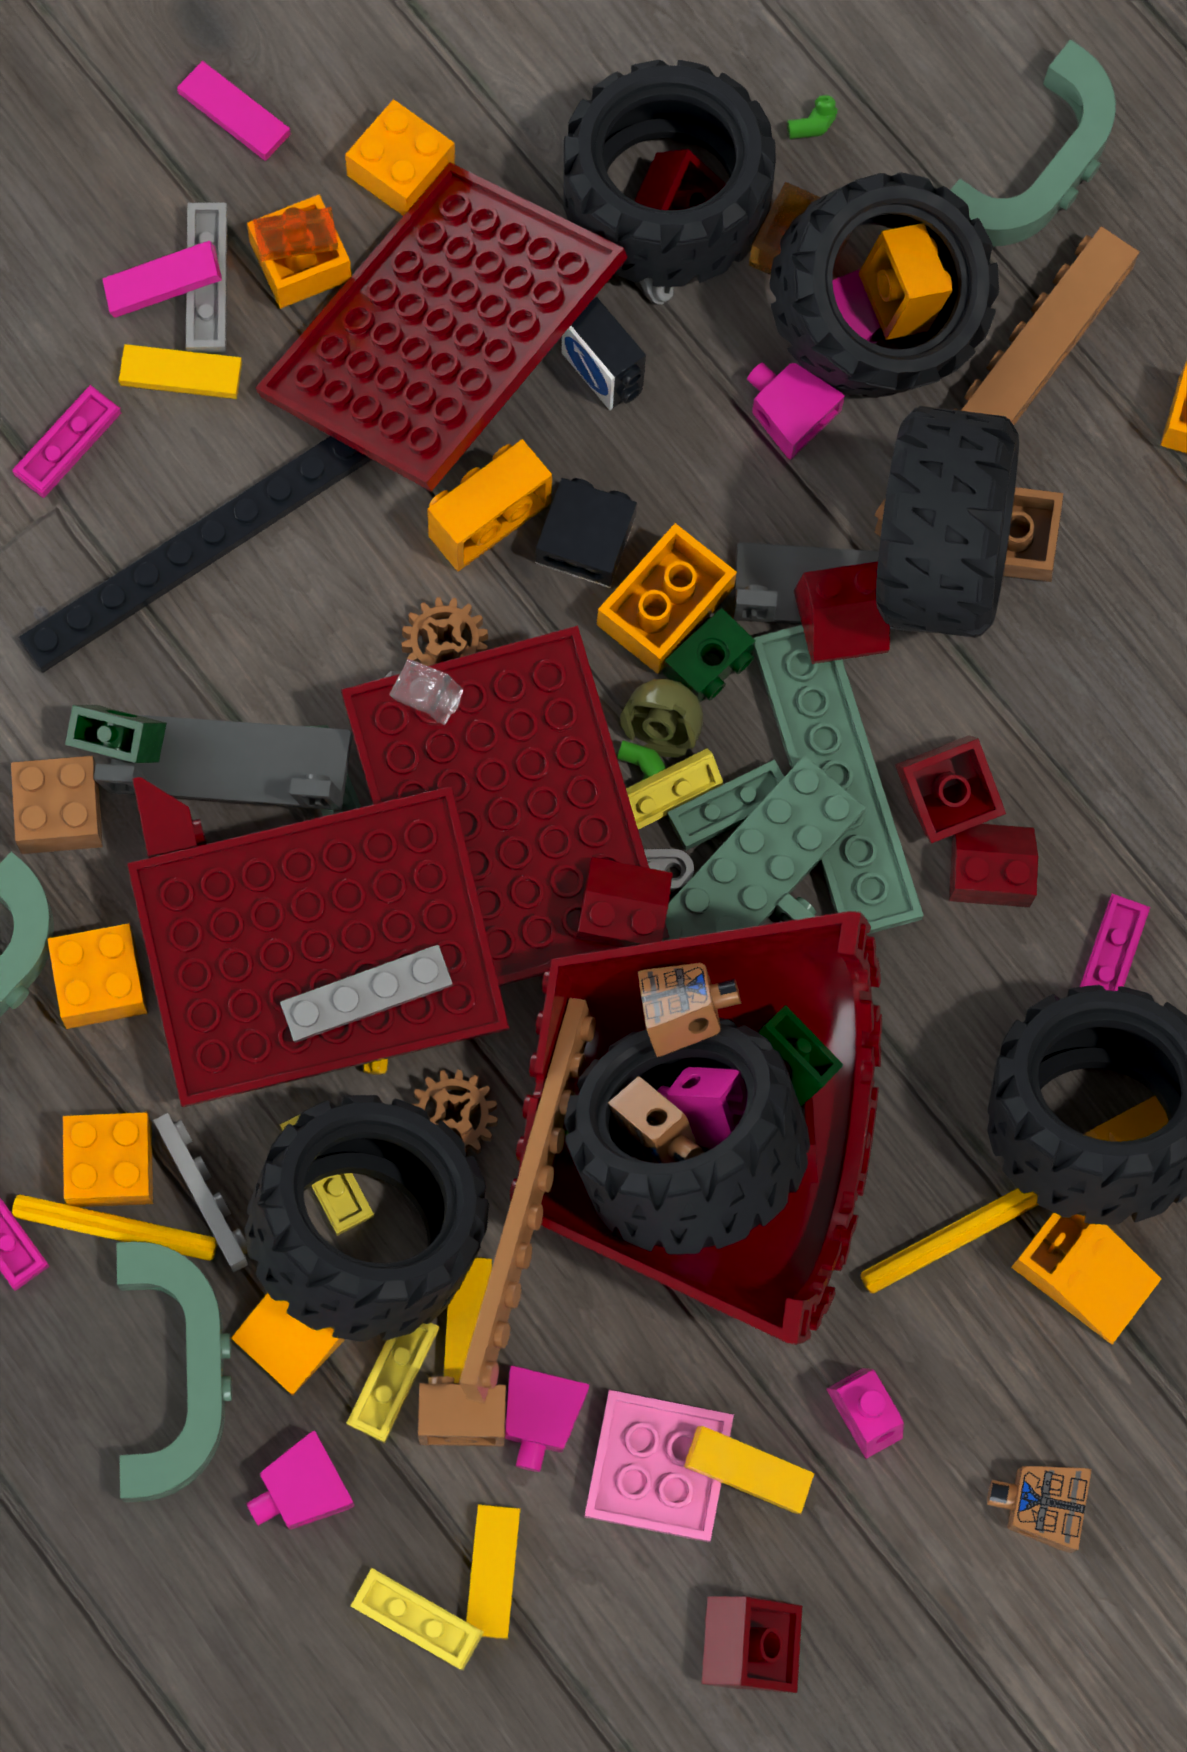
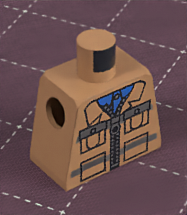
(683, 1005)
(668, 1134)
(1045, 1504)

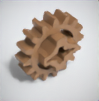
(432, 629)
(466, 1103)

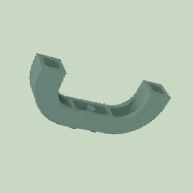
(1088, 90)
(32, 927)
(176, 1466)

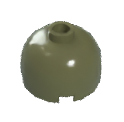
(664, 717)

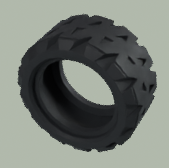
(684, 105)
(806, 301)
(947, 521)
(388, 1144)
(1068, 1169)
(708, 1196)

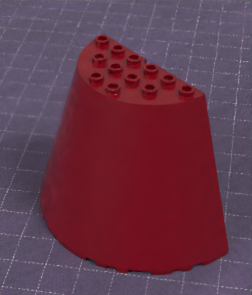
(825, 978)

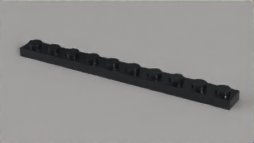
(190, 551)

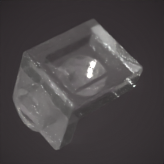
(427, 691)

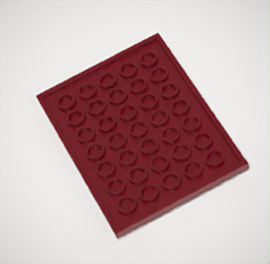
(441, 325)
(528, 783)
(302, 908)

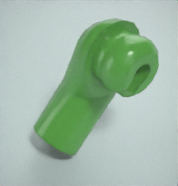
(817, 122)
(642, 756)

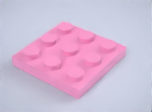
(642, 1471)

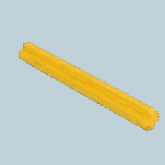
(113, 1226)
(947, 1239)

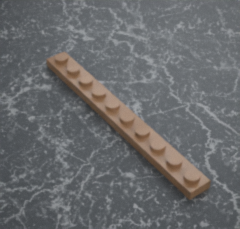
(525, 1210)

